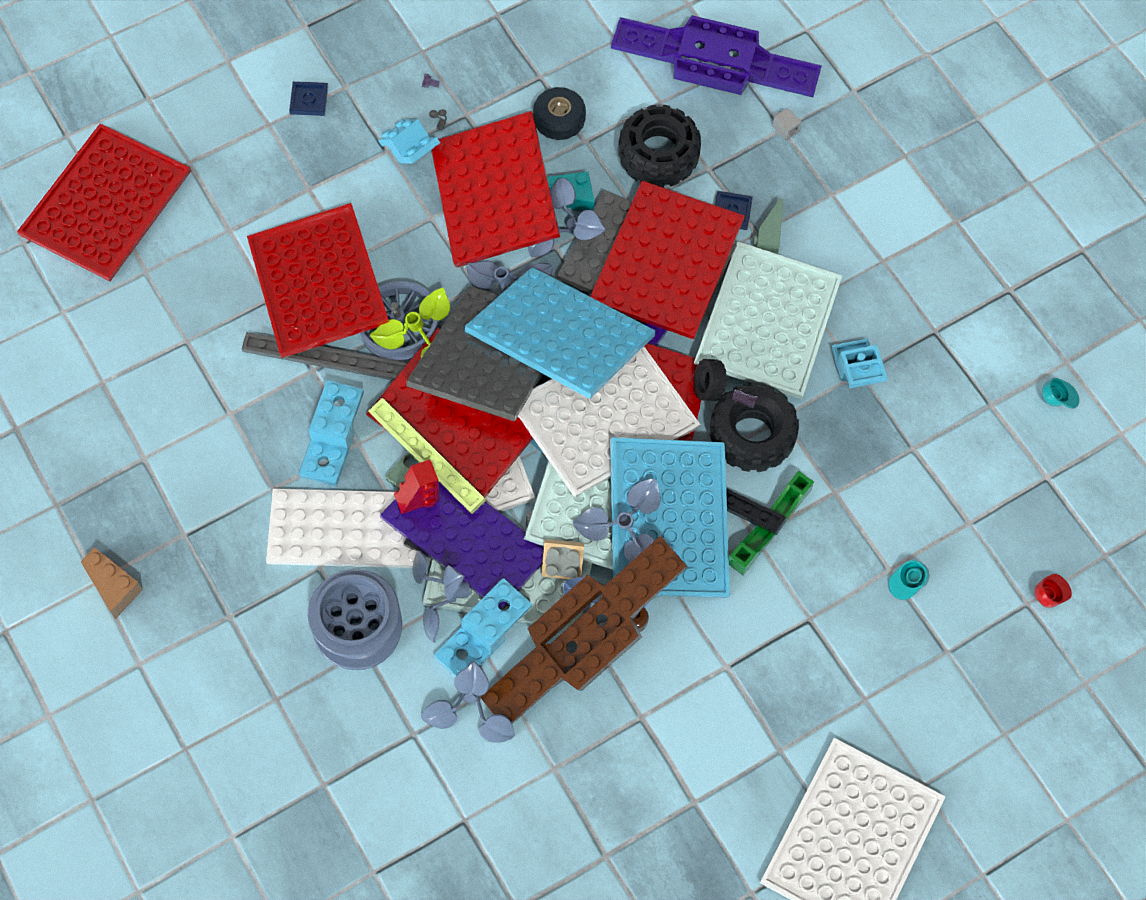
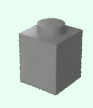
(786, 123)

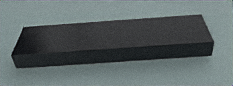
(754, 512)

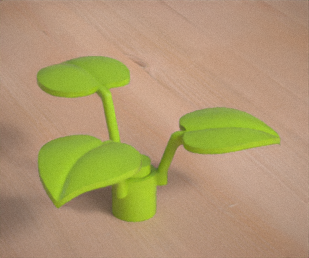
(391, 334)

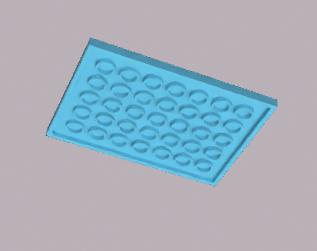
(560, 332)
(690, 509)

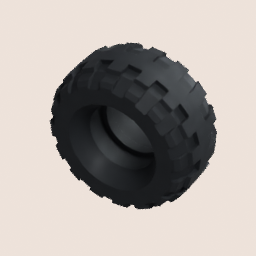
(654, 166)
(769, 408)

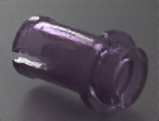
(744, 398)

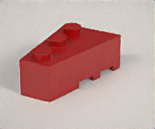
(419, 488)

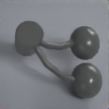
(434, 114)

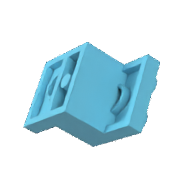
(408, 140)
(859, 363)

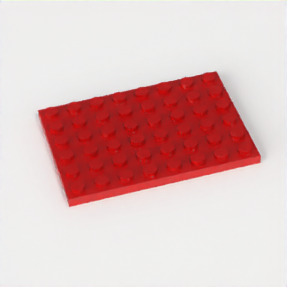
(494, 189)
(104, 202)
(667, 259)
(317, 280)
(469, 439)

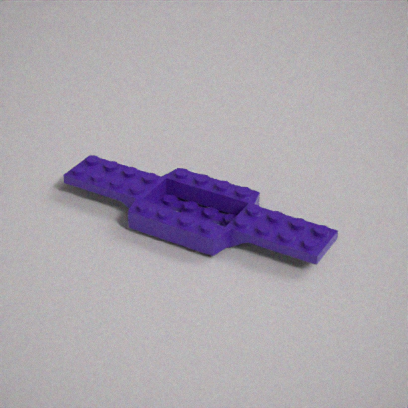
(719, 39)

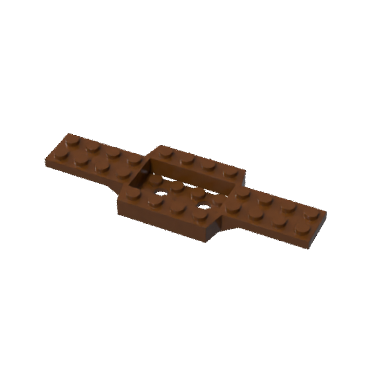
(597, 645)

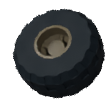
(559, 113)

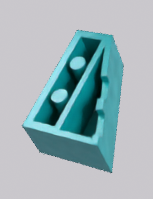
(581, 182)

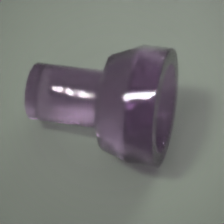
(428, 81)

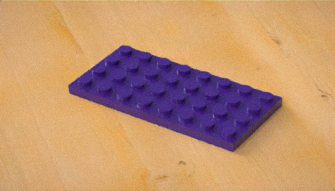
(477, 545)

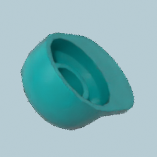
(1059, 393)
(908, 579)

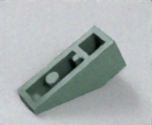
(770, 230)

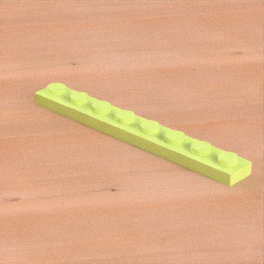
(423, 451)

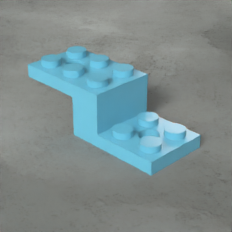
(331, 432)
(483, 628)

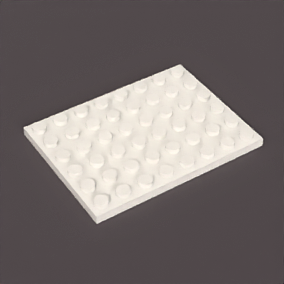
(578, 430)
(853, 831)

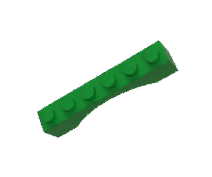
(759, 538)

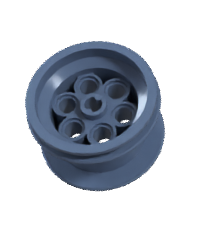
(334, 596)

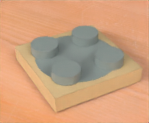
(562, 559)

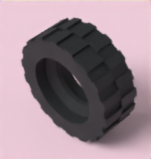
(710, 379)

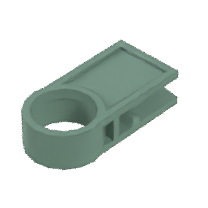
(398, 472)

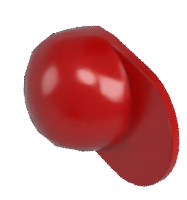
(1052, 591)

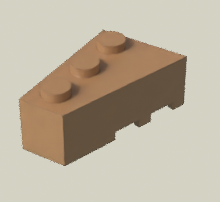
(112, 582)

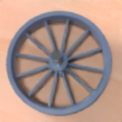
(396, 313)

